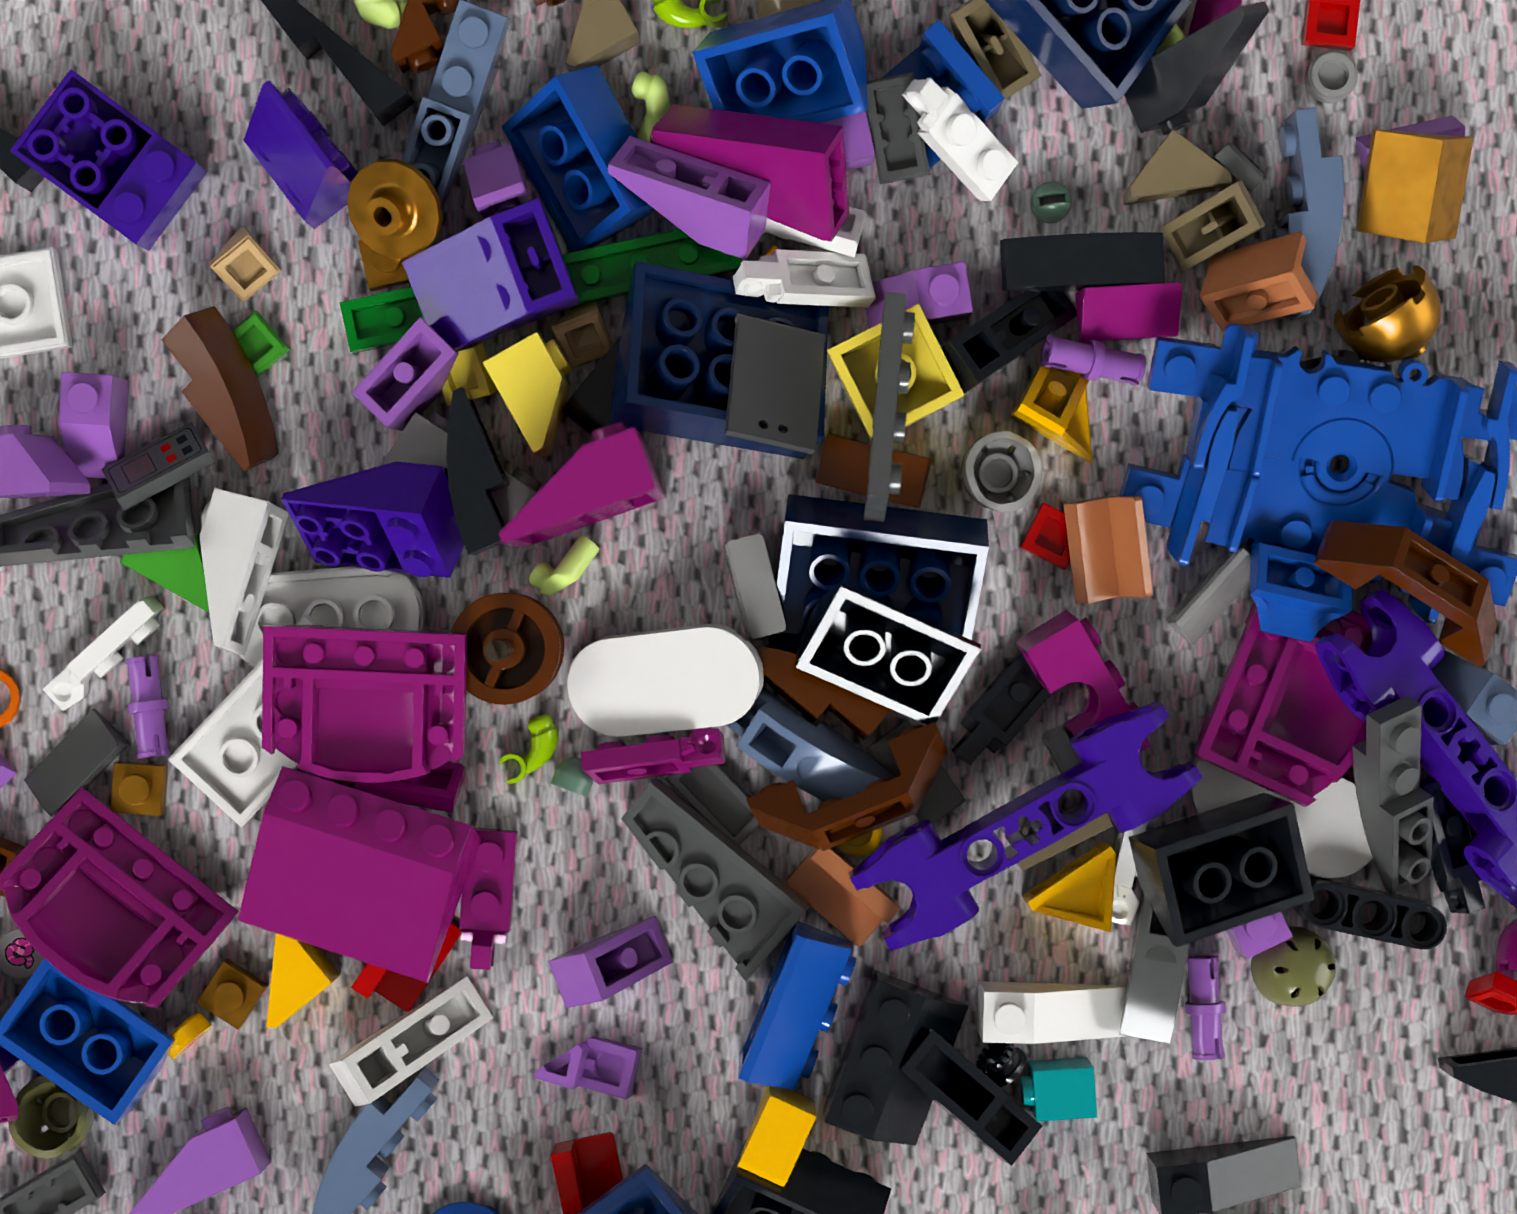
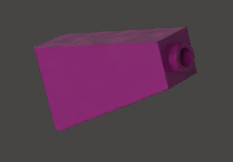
(796, 156)

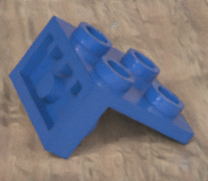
(952, 67)

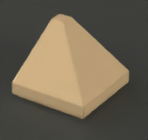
(244, 264)
(582, 333)

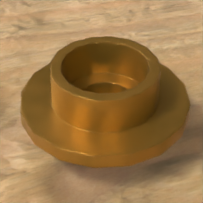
(409, 199)

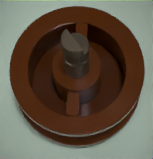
(511, 647)

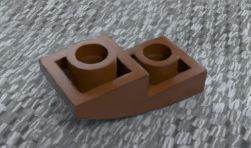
(846, 466)

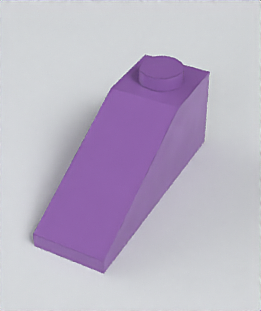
(699, 197)
(211, 1161)

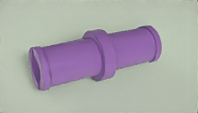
(1093, 360)
(148, 706)
(1205, 1007)

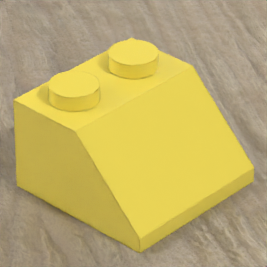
(931, 377)
(534, 388)

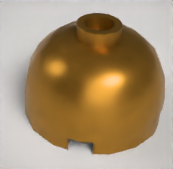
(1400, 314)

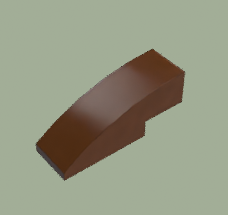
(223, 386)
(814, 695)

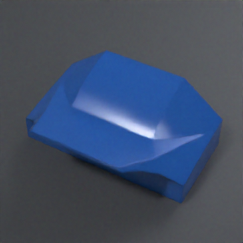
(1294, 593)

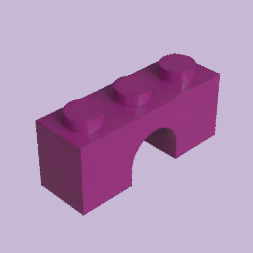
(1066, 653)

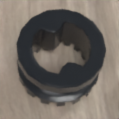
(1001, 1062)

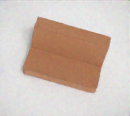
(1258, 282)
(1108, 548)
(826, 886)

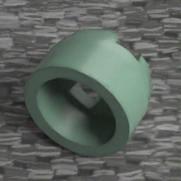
(1053, 211)
(572, 777)

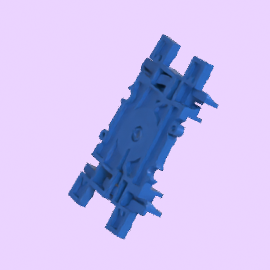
(1275, 471)

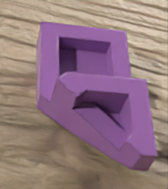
(596, 1065)

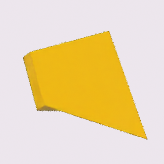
(1057, 409)
(1080, 890)

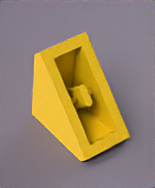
(296, 978)
(778, 1134)

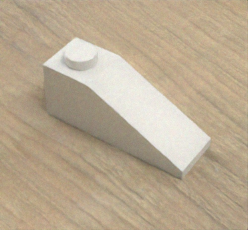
(238, 554)
(1048, 1012)
(410, 1042)

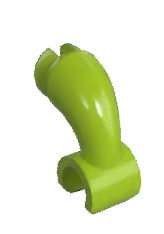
(681, 16)
(542, 746)

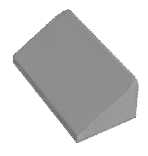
(754, 586)
(1211, 596)

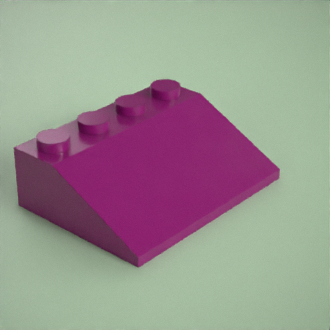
(593, 485)
(357, 873)

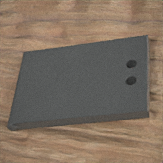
(775, 384)

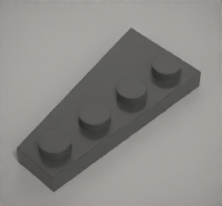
(887, 423)
(97, 526)
(728, 888)

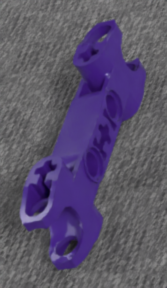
(1451, 745)
(1108, 781)

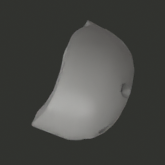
(999, 472)

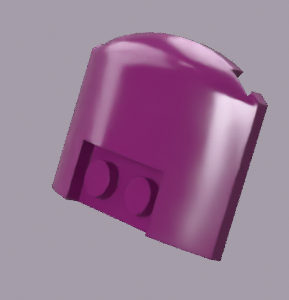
(364, 700)
(1280, 715)
(110, 904)

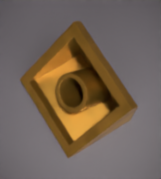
(1414, 185)

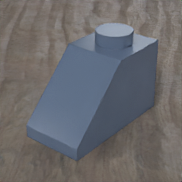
(1481, 695)

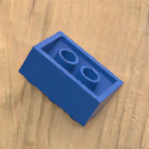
(788, 64)
(566, 146)
(796, 1008)
(84, 1042)

